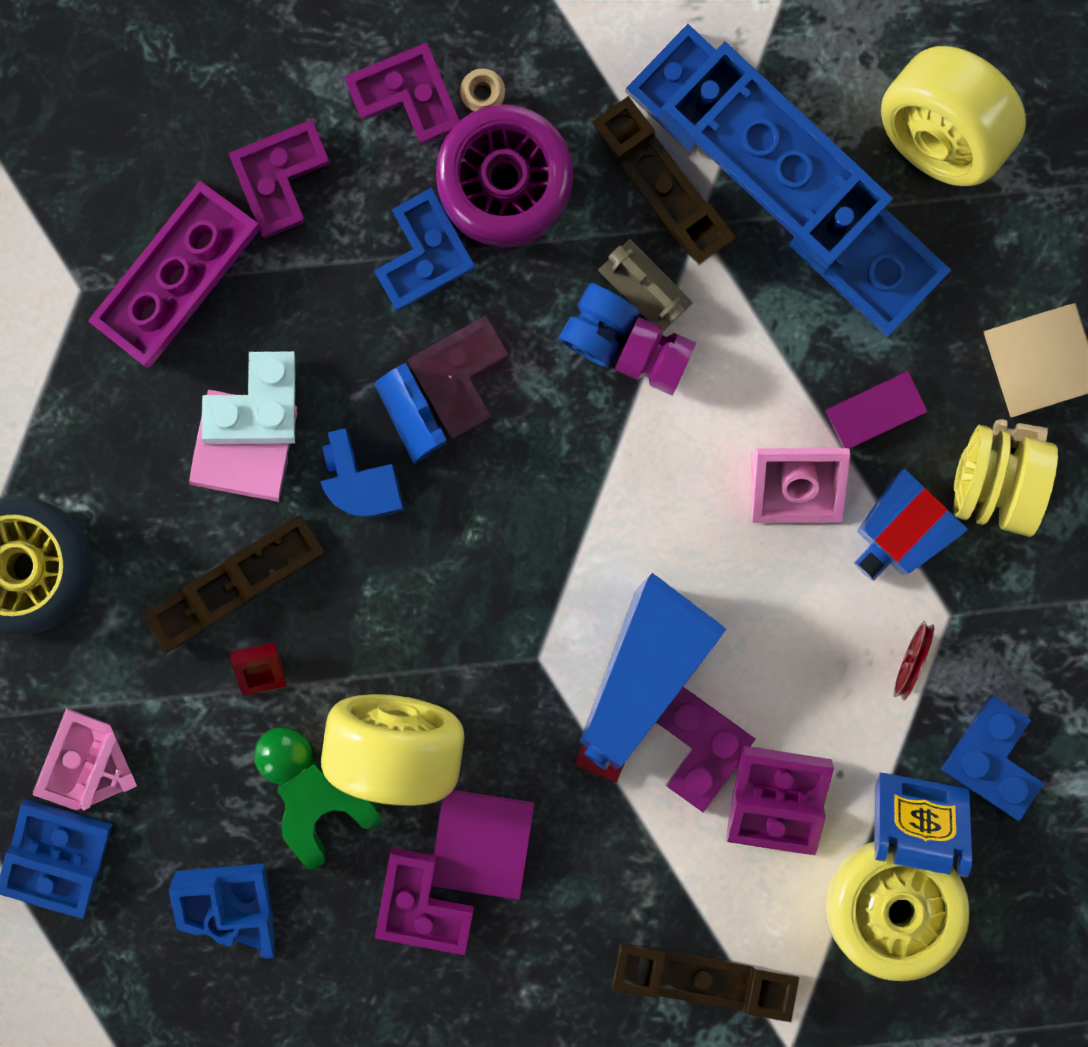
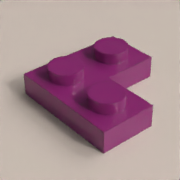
(408, 81)
(268, 167)
(714, 745)
(413, 917)

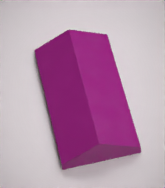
(174, 274)

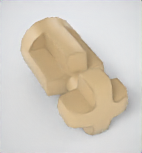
(1019, 432)

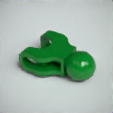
(286, 760)

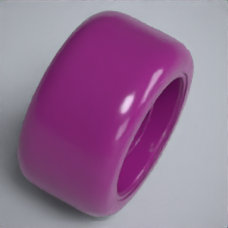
(497, 141)

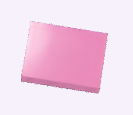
(799, 485)

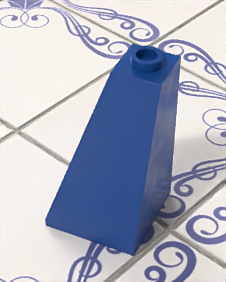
(651, 662)

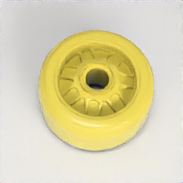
(953, 116)
(392, 749)
(861, 924)

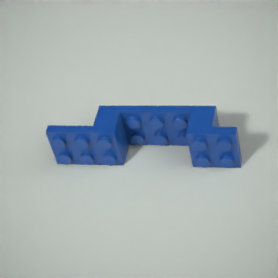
(793, 173)

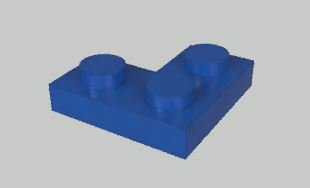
(436, 253)
(982, 761)

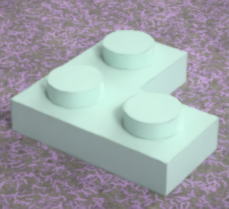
(264, 413)

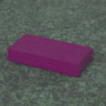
(876, 410)

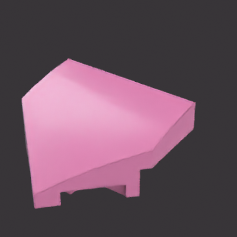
(83, 764)

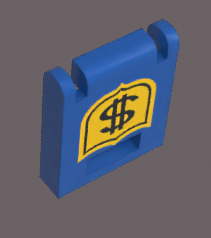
(925, 822)

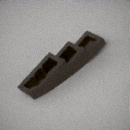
(232, 584)

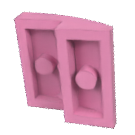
(240, 468)

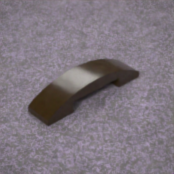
(662, 182)
(705, 981)

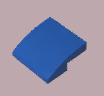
(54, 858)

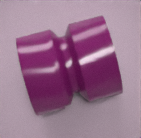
(655, 356)

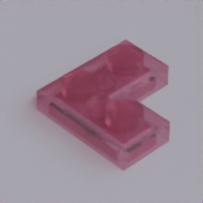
(446, 374)

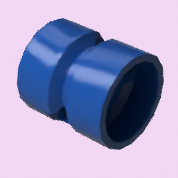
(600, 309)

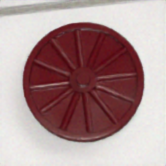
(913, 660)

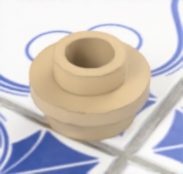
(478, 78)

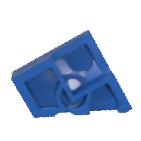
(410, 413)
(225, 905)

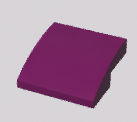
(779, 800)
(482, 844)

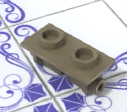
(644, 285)

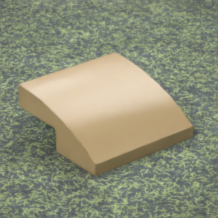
(1040, 359)

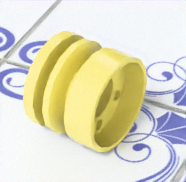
(1013, 483)

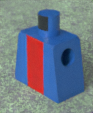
(905, 528)

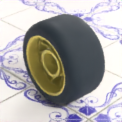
(59, 566)

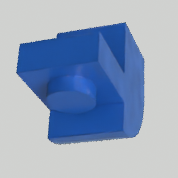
(361, 493)

